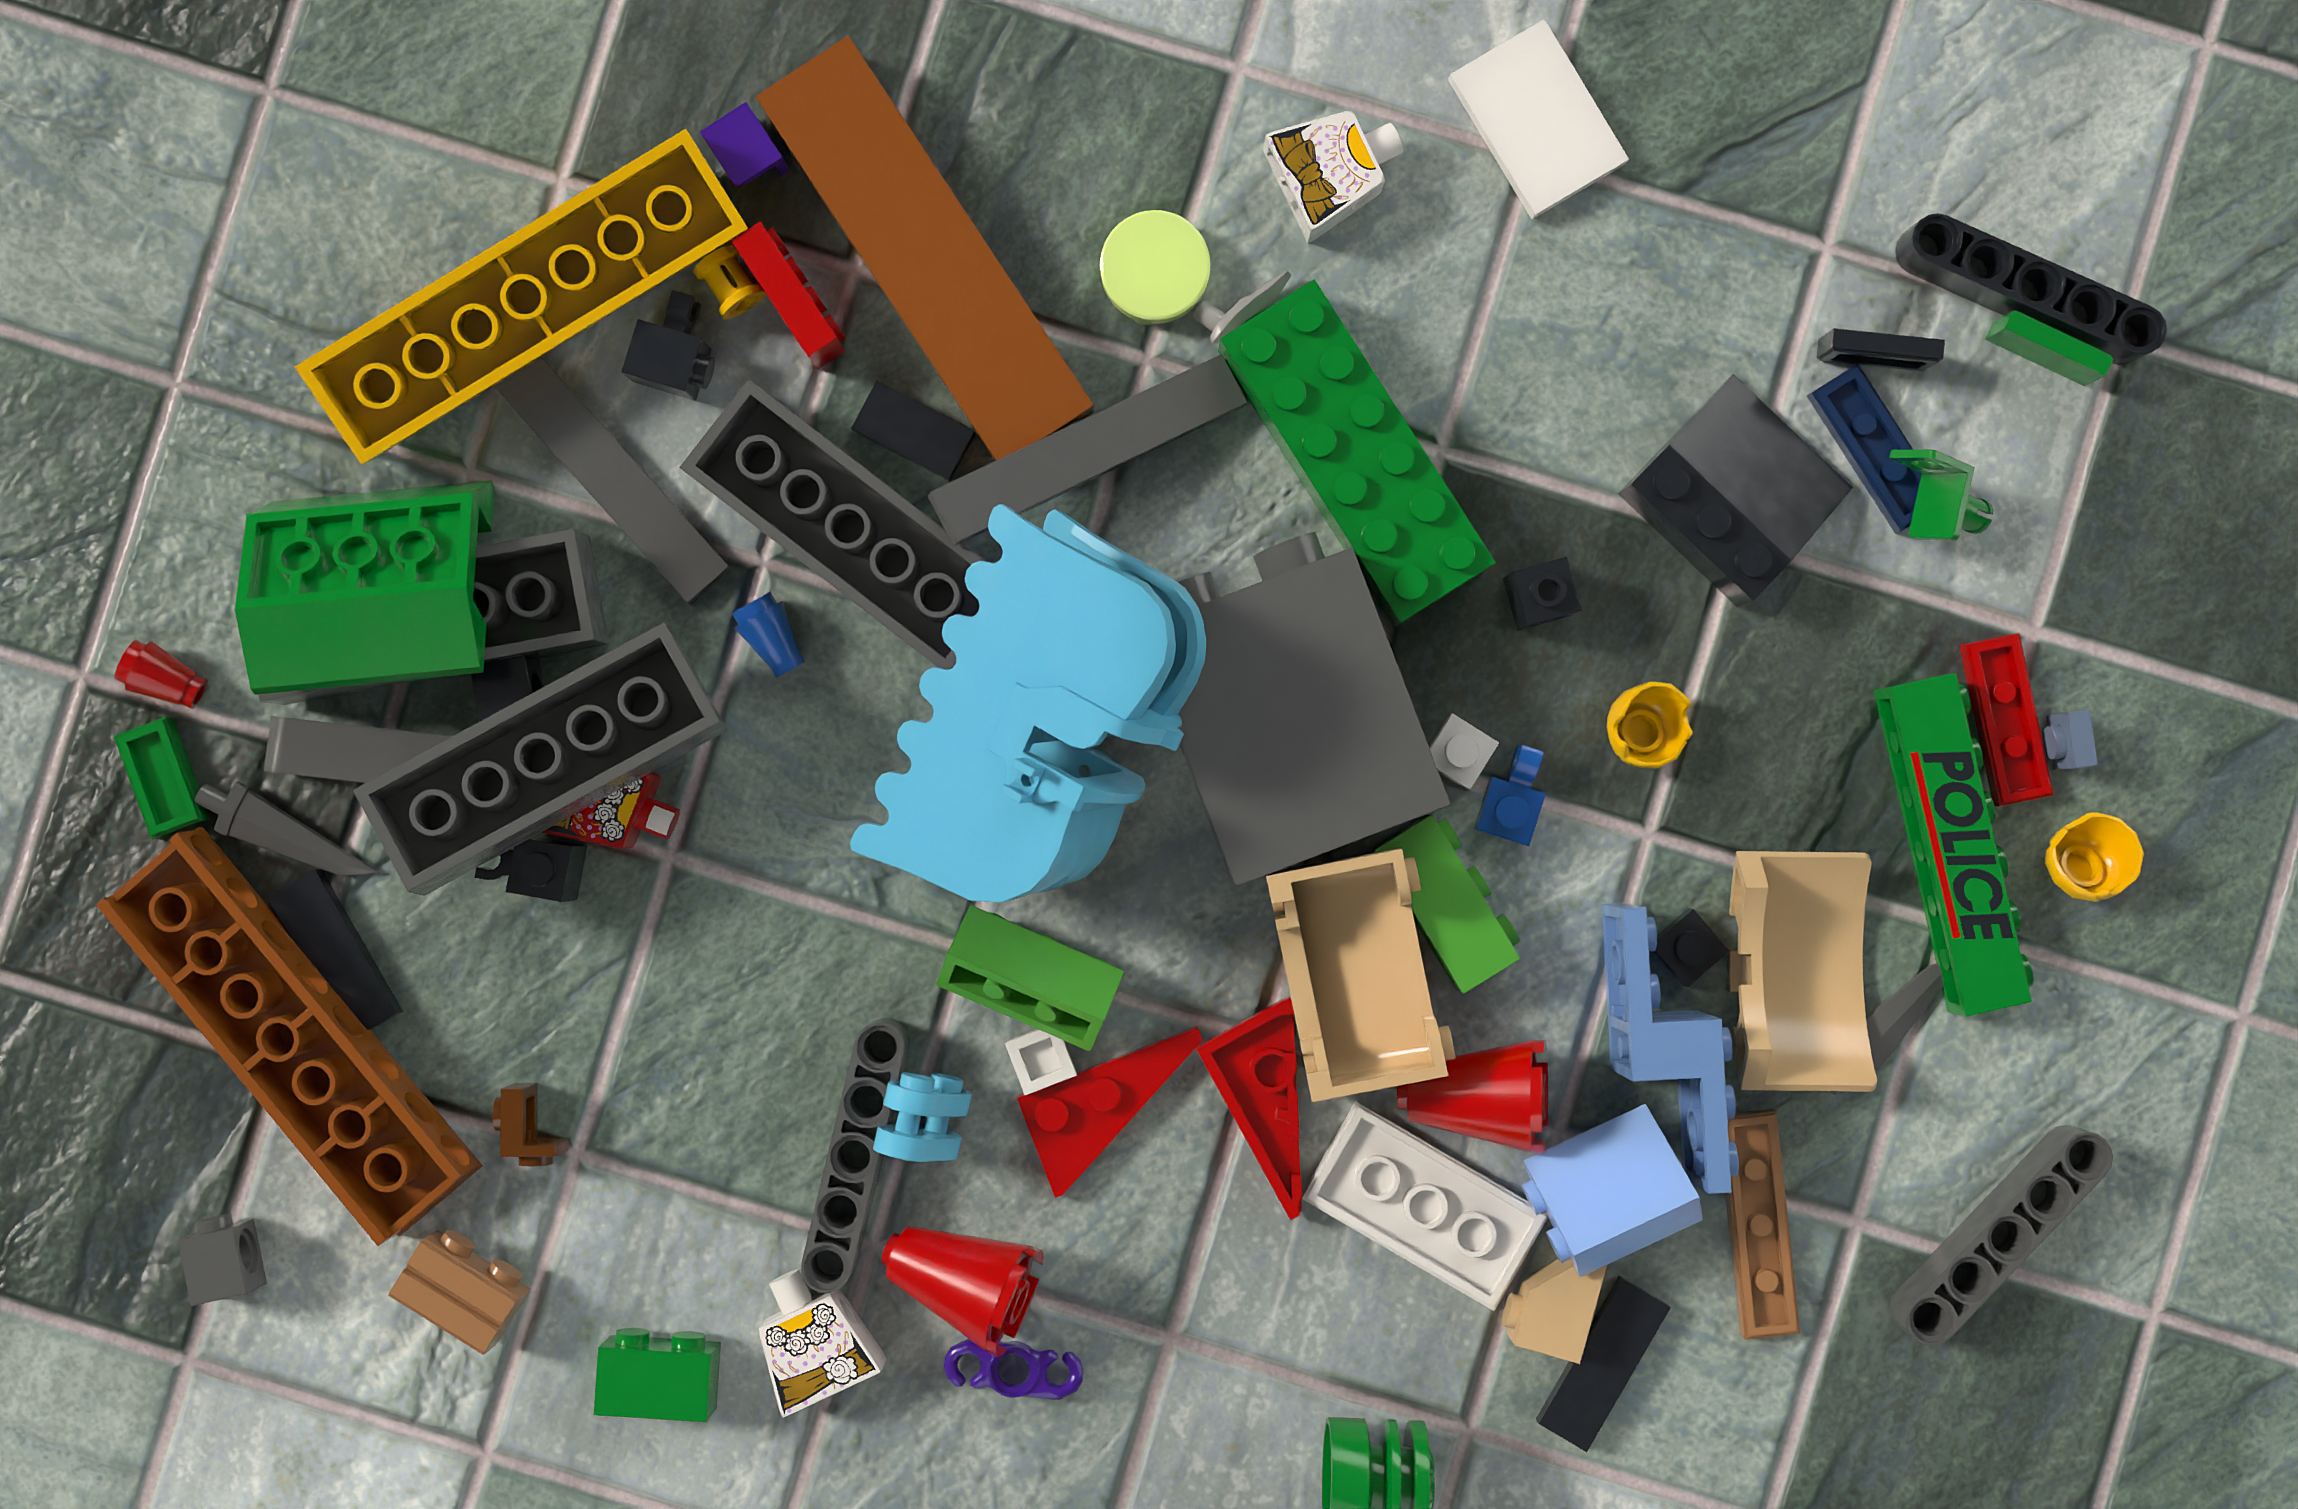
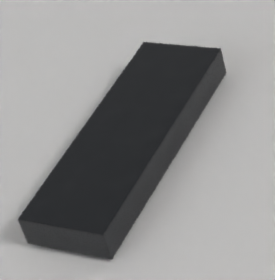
(334, 947)
(1610, 1356)

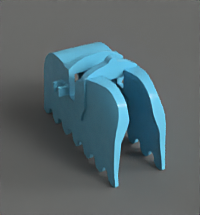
(1053, 662)

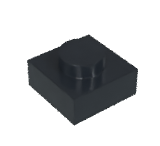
(1689, 947)

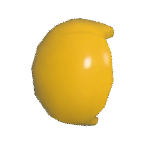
(1649, 724)
(2094, 857)

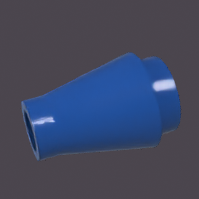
(769, 633)

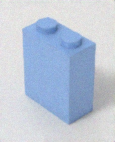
(1611, 1191)

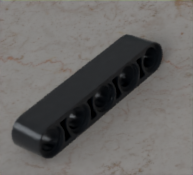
(2055, 287)

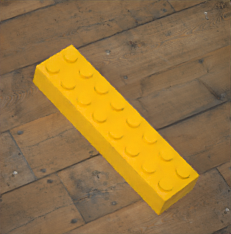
(522, 297)

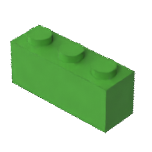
(1452, 905)
(1030, 977)

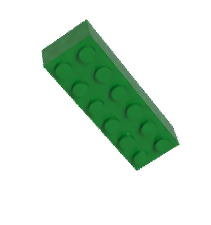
(1354, 453)

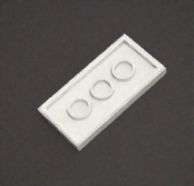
(1424, 1205)

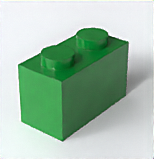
(657, 1376)

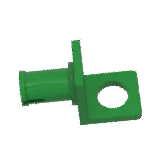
(1943, 496)

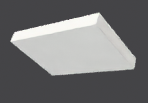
(1538, 119)

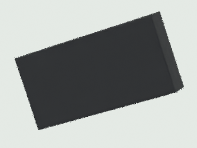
(1880, 349)
(913, 431)

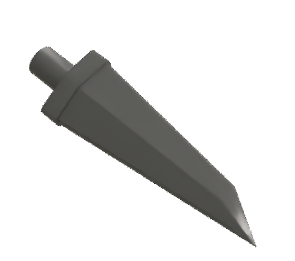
(265, 825)
(1898, 1013)

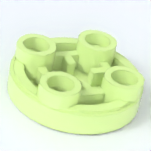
(1155, 267)

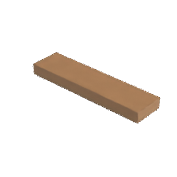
(1760, 1229)

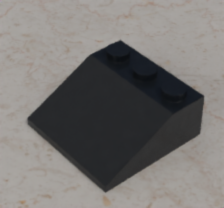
(1736, 492)

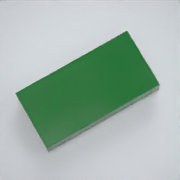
(2049, 348)
(161, 777)

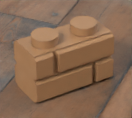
(460, 1289)

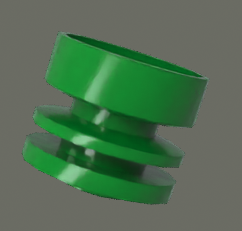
(1376, 1475)

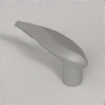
(1243, 310)

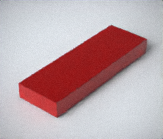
(2006, 720)

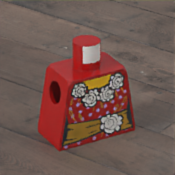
(621, 816)

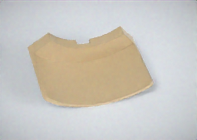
(1800, 971)

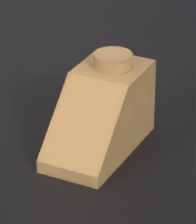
(1553, 1310)

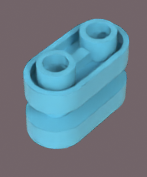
(918, 1096)

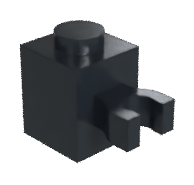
(668, 354)
(540, 869)

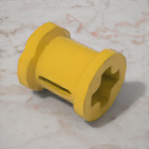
(728, 282)

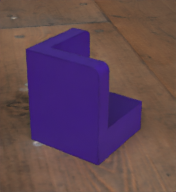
(743, 146)

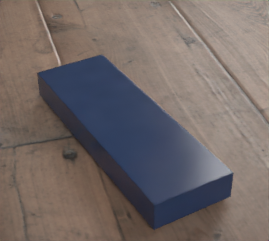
(1866, 437)

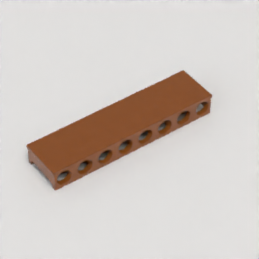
(924, 251)
(289, 1036)

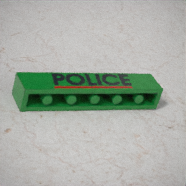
(1954, 845)

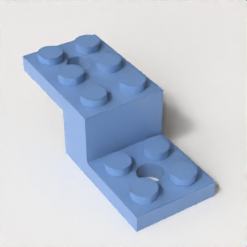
(1669, 1047)

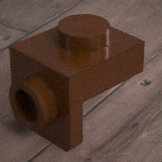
(517, 1119)

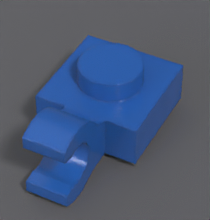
(1510, 805)

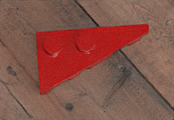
(1257, 1080)
(1086, 1112)

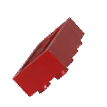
(784, 286)

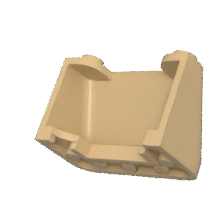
(1358, 974)

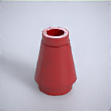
(159, 675)

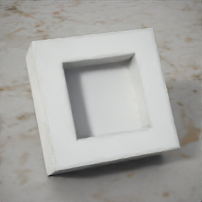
(1461, 751)
(1040, 1060)

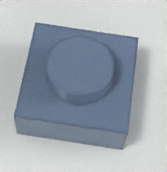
(2070, 740)

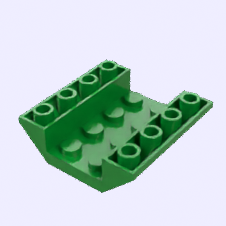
(362, 587)

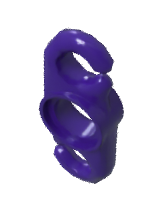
(1035, 1386)

